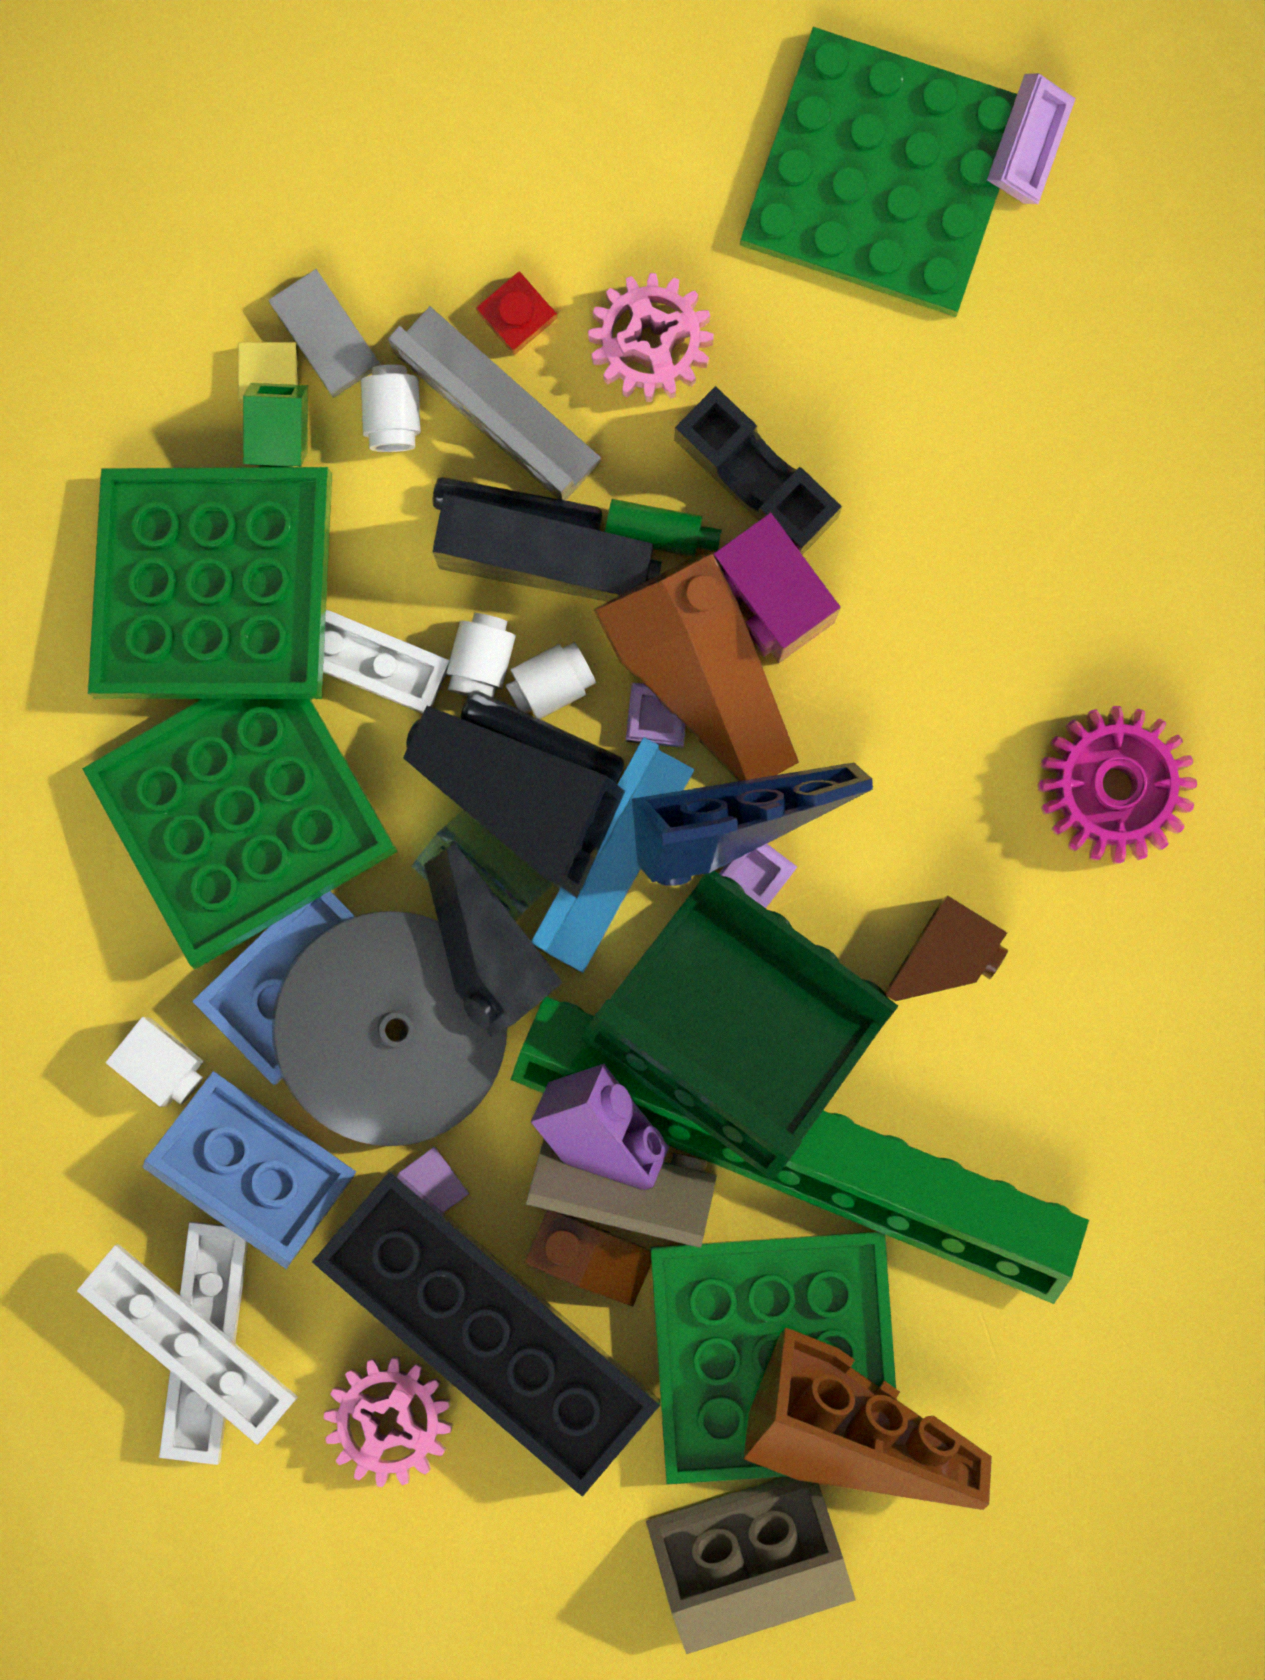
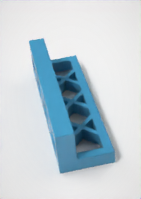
(578, 925)

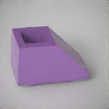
(600, 1128)

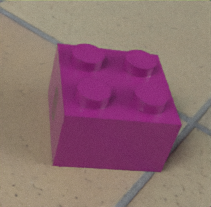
(776, 589)

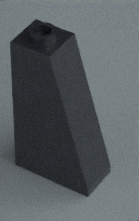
(539, 551)
(527, 798)

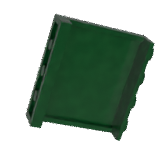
(740, 1023)

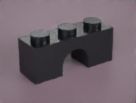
(741, 461)

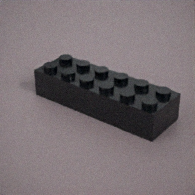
(487, 1332)

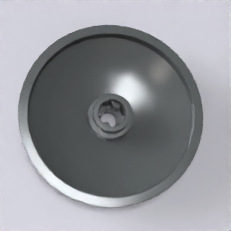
(335, 1041)

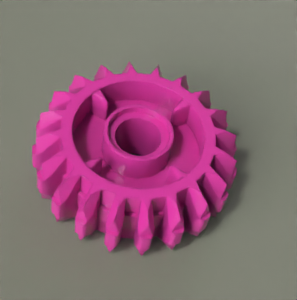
(1152, 779)

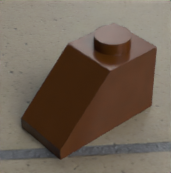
(949, 953)
(589, 1257)

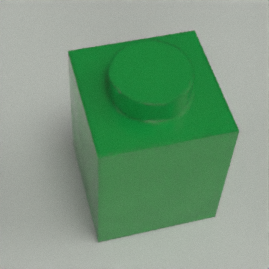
(275, 425)

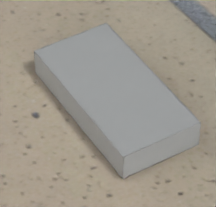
(324, 333)

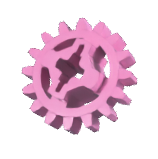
(626, 345)
(363, 1408)

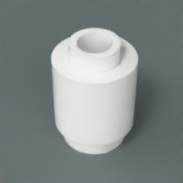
(390, 408)
(480, 655)
(550, 680)

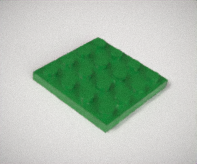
(881, 172)
(210, 583)
(238, 817)
(722, 1319)

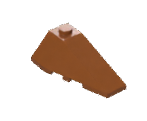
(698, 658)
(842, 1430)

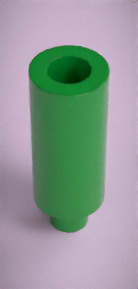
(665, 528)

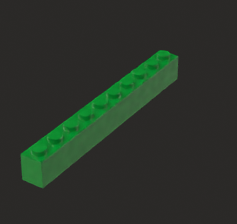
(854, 1175)

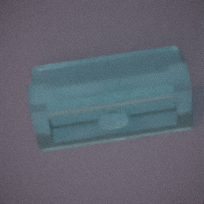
(502, 870)

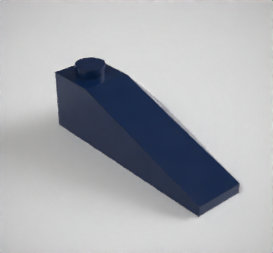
(716, 824)

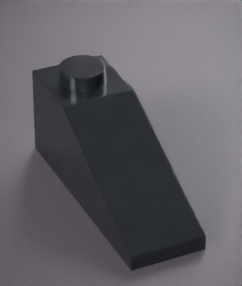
(487, 951)

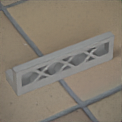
(495, 403)

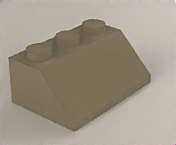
(670, 1210)
(749, 1561)

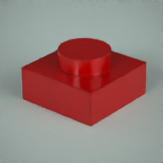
(516, 312)

